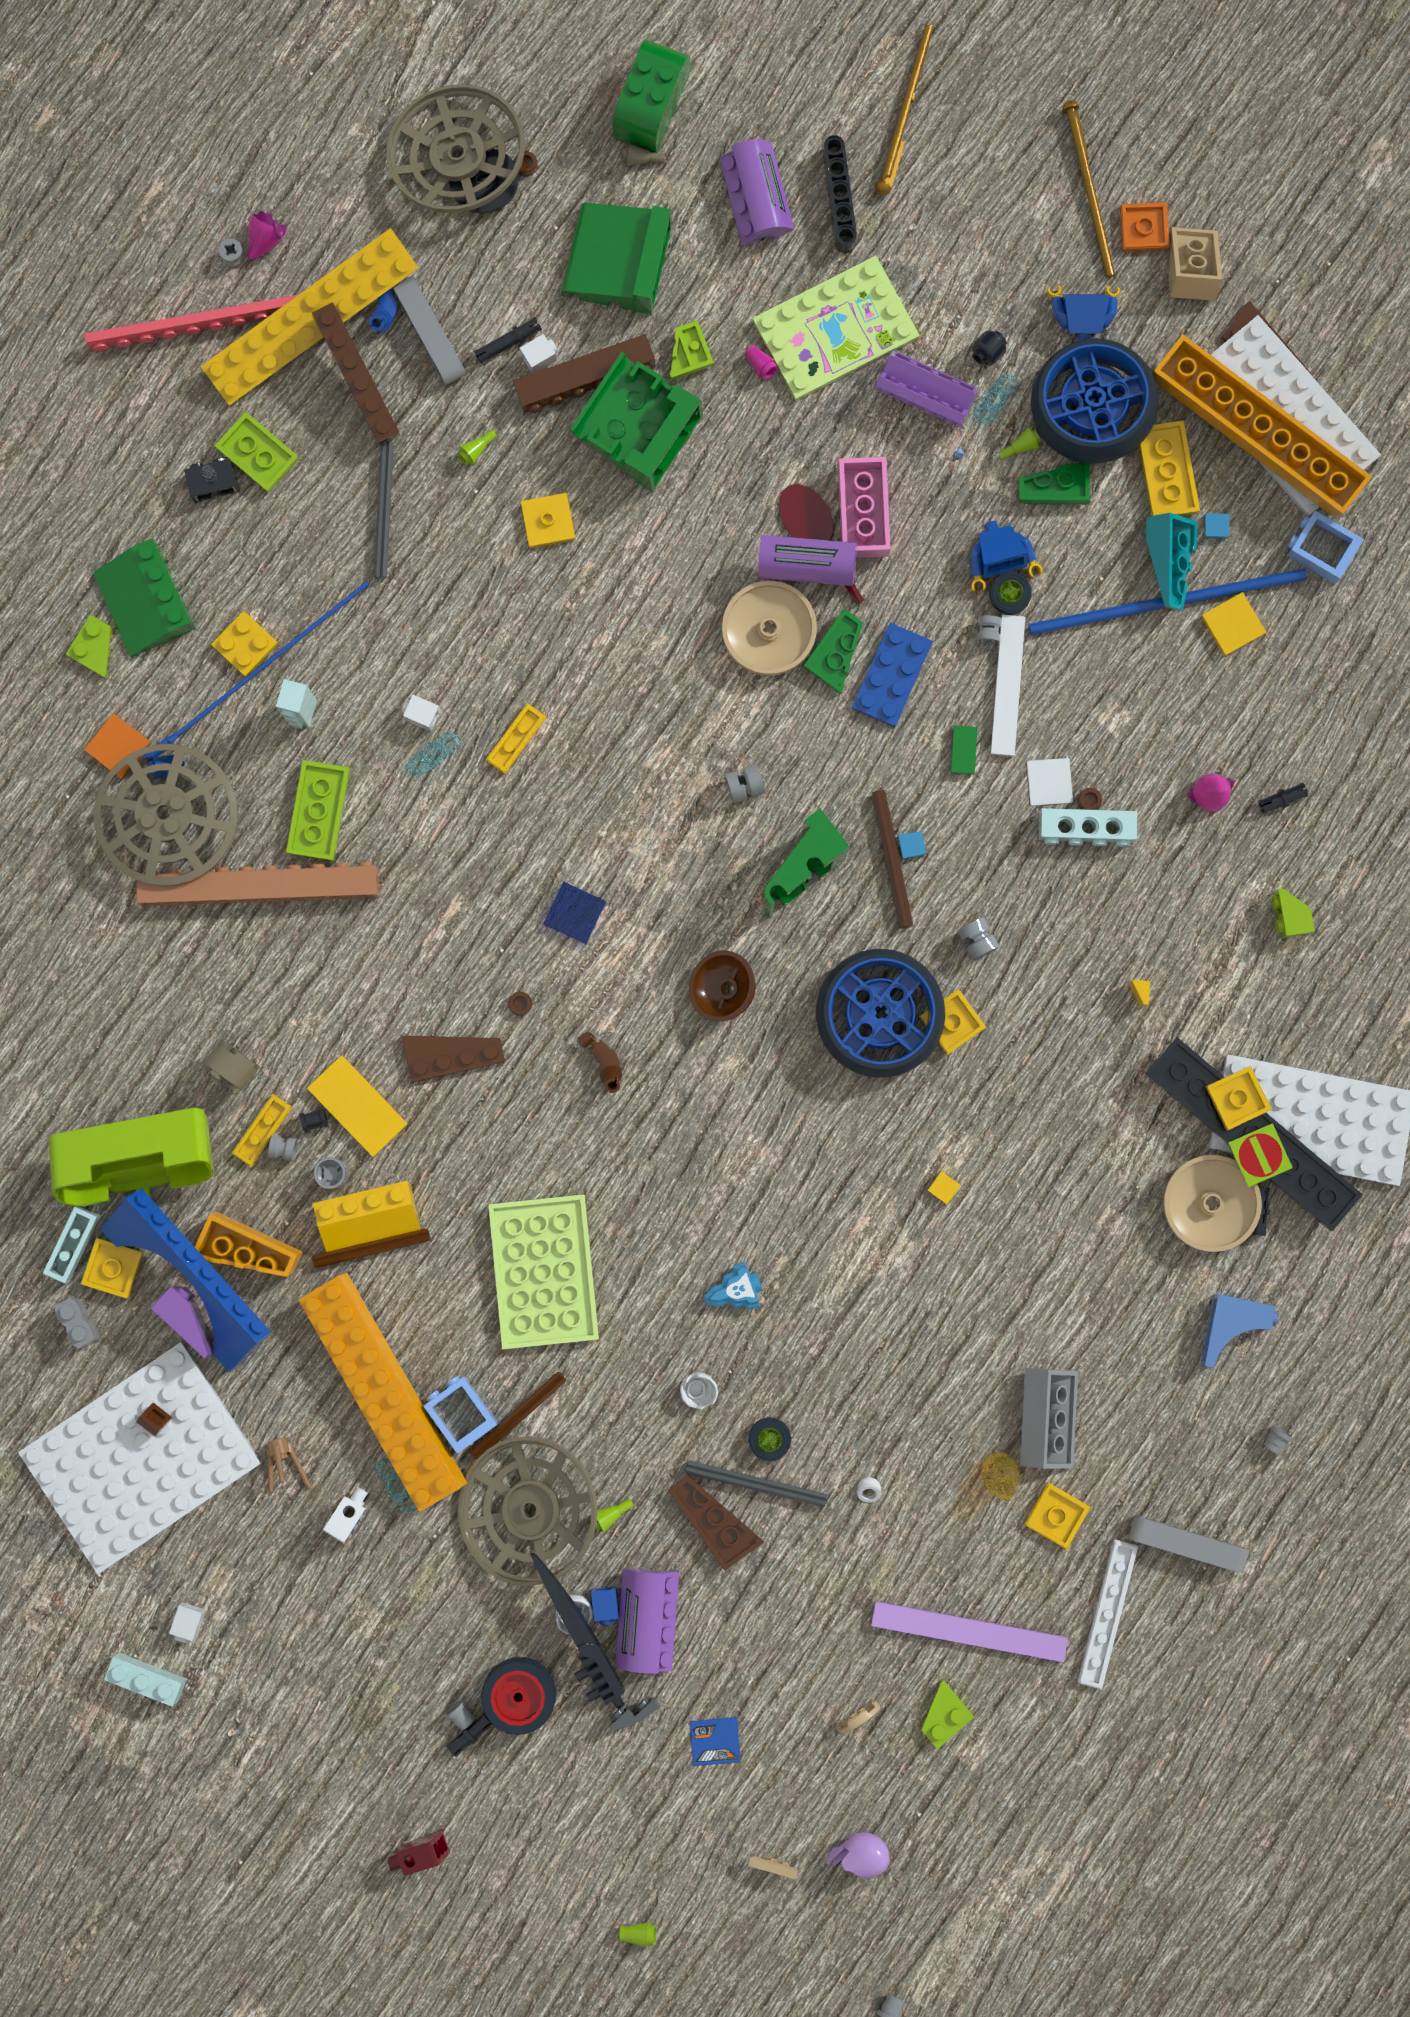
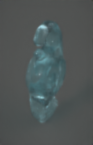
(994, 409)
(438, 743)
(398, 1498)

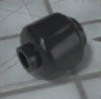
(989, 347)

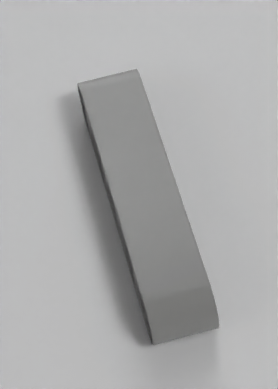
(429, 330)
(1189, 1544)

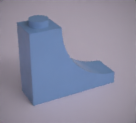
(1230, 1318)

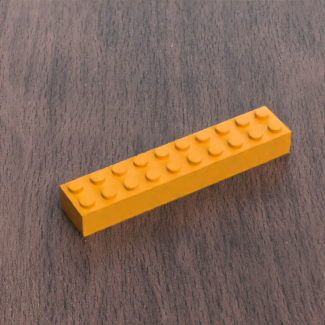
(1260, 427)
(383, 1391)

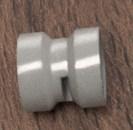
(989, 629)
(282, 1148)

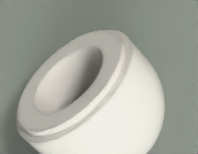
(869, 1483)

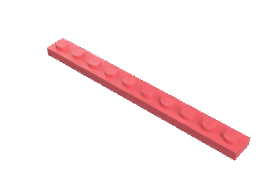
(189, 324)

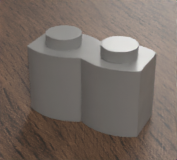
(74, 1316)

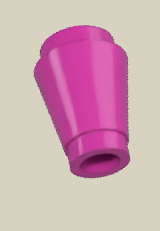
(762, 363)

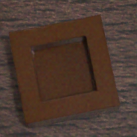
(154, 1419)

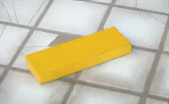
(516, 738)
(261, 1130)

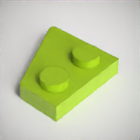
(689, 351)
(92, 646)
(945, 1716)

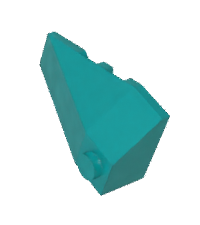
(1170, 546)

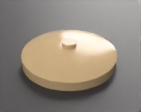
(769, 628)
(1211, 1204)

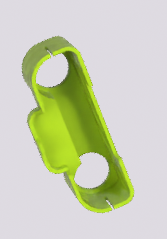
(130, 1157)

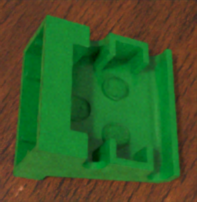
(618, 255)
(638, 421)
(818, 851)

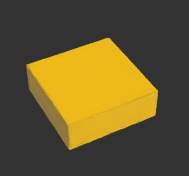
(943, 1187)

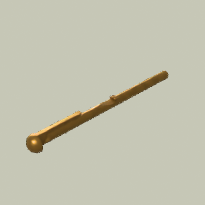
(1071, 109)
(889, 172)

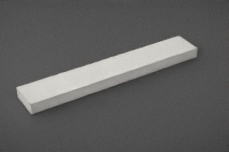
(1007, 686)
(1107, 1614)

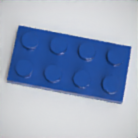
(892, 675)

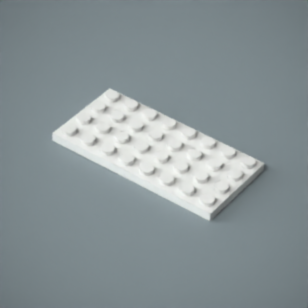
(1276, 373)
(1345, 1121)

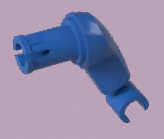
(385, 313)

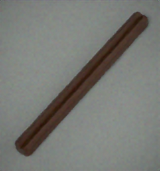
(892, 859)

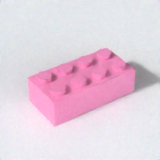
(864, 505)

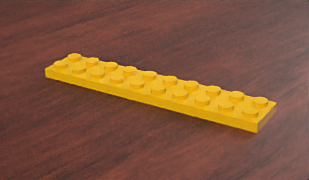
(292, 326)

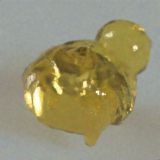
(1001, 1484)

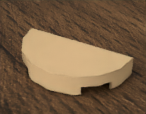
(858, 1717)
(774, 1866)

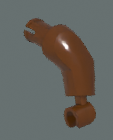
(609, 1063)

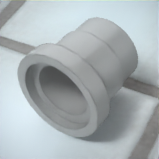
(1277, 1439)
(459, 1715)
(891, 2007)

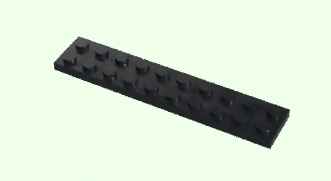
(1308, 1183)

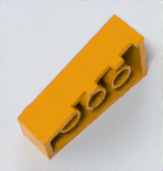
(241, 1246)

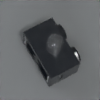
(211, 479)

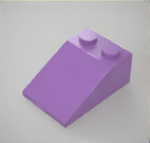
(184, 1315)

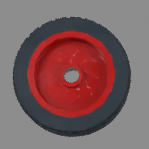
(523, 1677)

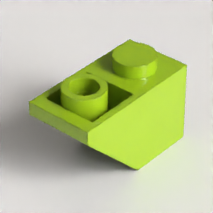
(1293, 915)

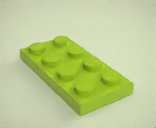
(318, 810)

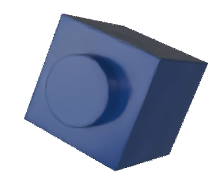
(605, 1605)

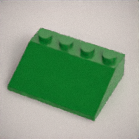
(143, 598)

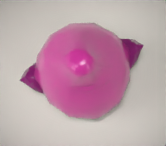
(263, 234)
(1211, 791)

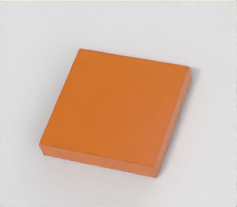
(1144, 227)
(115, 742)

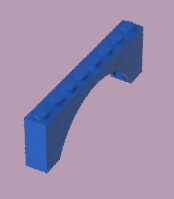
(234, 1324)

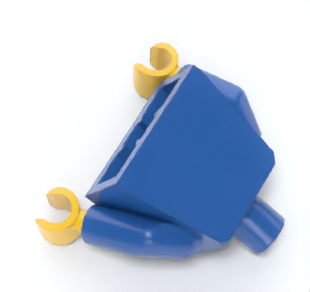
(1084, 312)
(1001, 552)

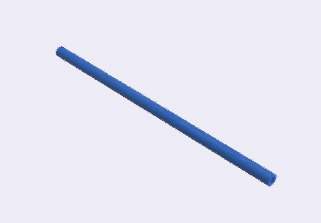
(1157, 603)

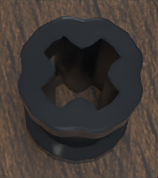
(314, 1119)

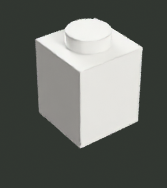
(539, 353)
(421, 712)
(187, 1622)

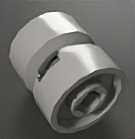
(753, 783)
(978, 938)
(331, 1173)

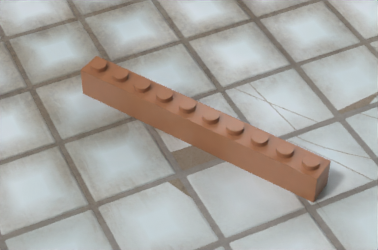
(265, 885)

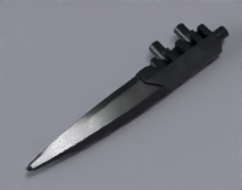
(592, 1654)

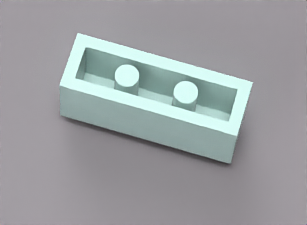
(296, 704)
(71, 1244)
(145, 1679)

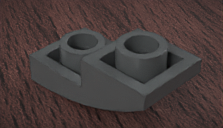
(627, 1717)

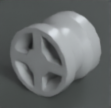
(231, 258)

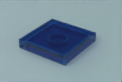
(574, 913)

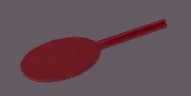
(809, 518)

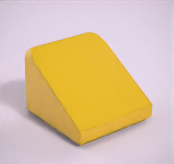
(1141, 991)

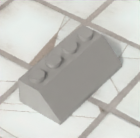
(1049, 1418)

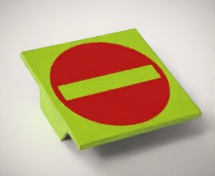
(1260, 1155)

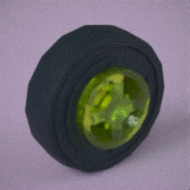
(1010, 584)
(774, 1446)

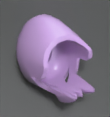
(862, 1855)

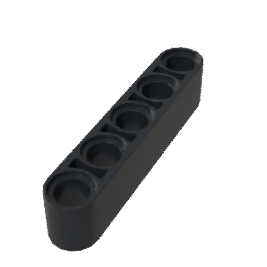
(839, 204)

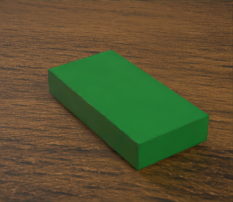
(963, 750)

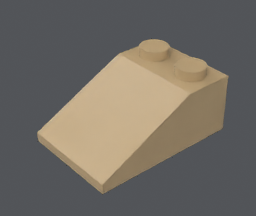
(1194, 264)

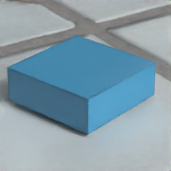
(1216, 526)
(911, 845)

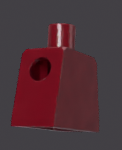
(420, 1854)

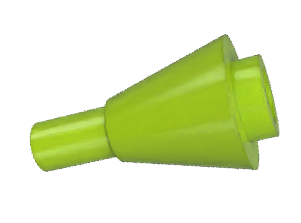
(1025, 442)
(472, 450)
(608, 1516)

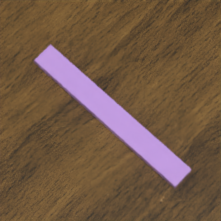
(969, 1631)

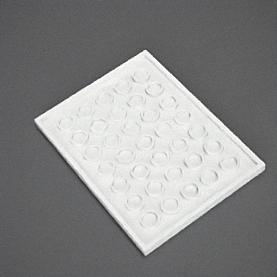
(120, 1481)

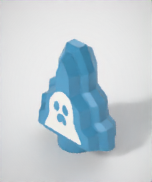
(736, 1289)

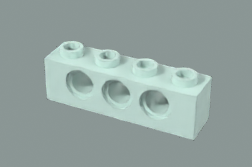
(1123, 820)

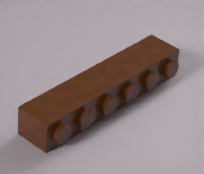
(355, 373)
(578, 375)

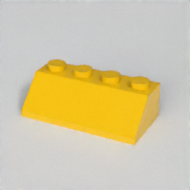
(367, 1216)

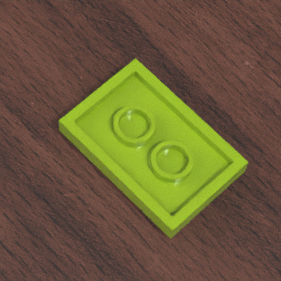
(257, 452)

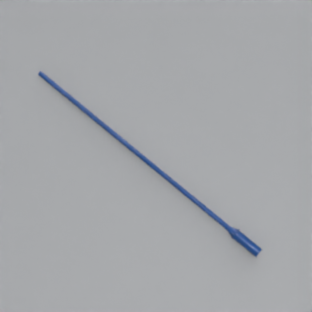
(172, 738)

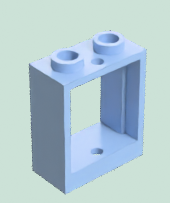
(1313, 563)
(436, 1397)

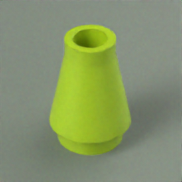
(639, 1934)

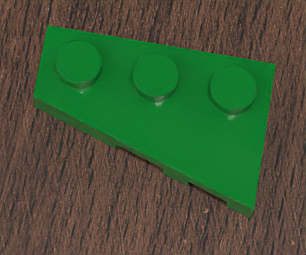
(1060, 486)
(834, 652)

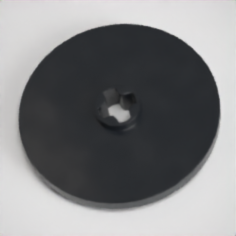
(499, 202)

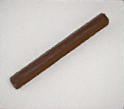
(371, 1248)
(518, 1414)

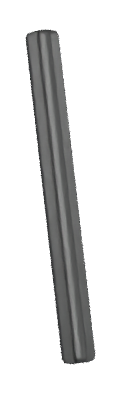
(383, 510)
(756, 1483)

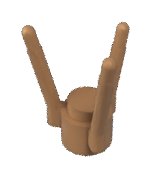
(276, 1451)

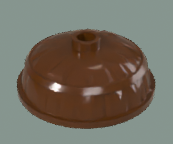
(711, 985)

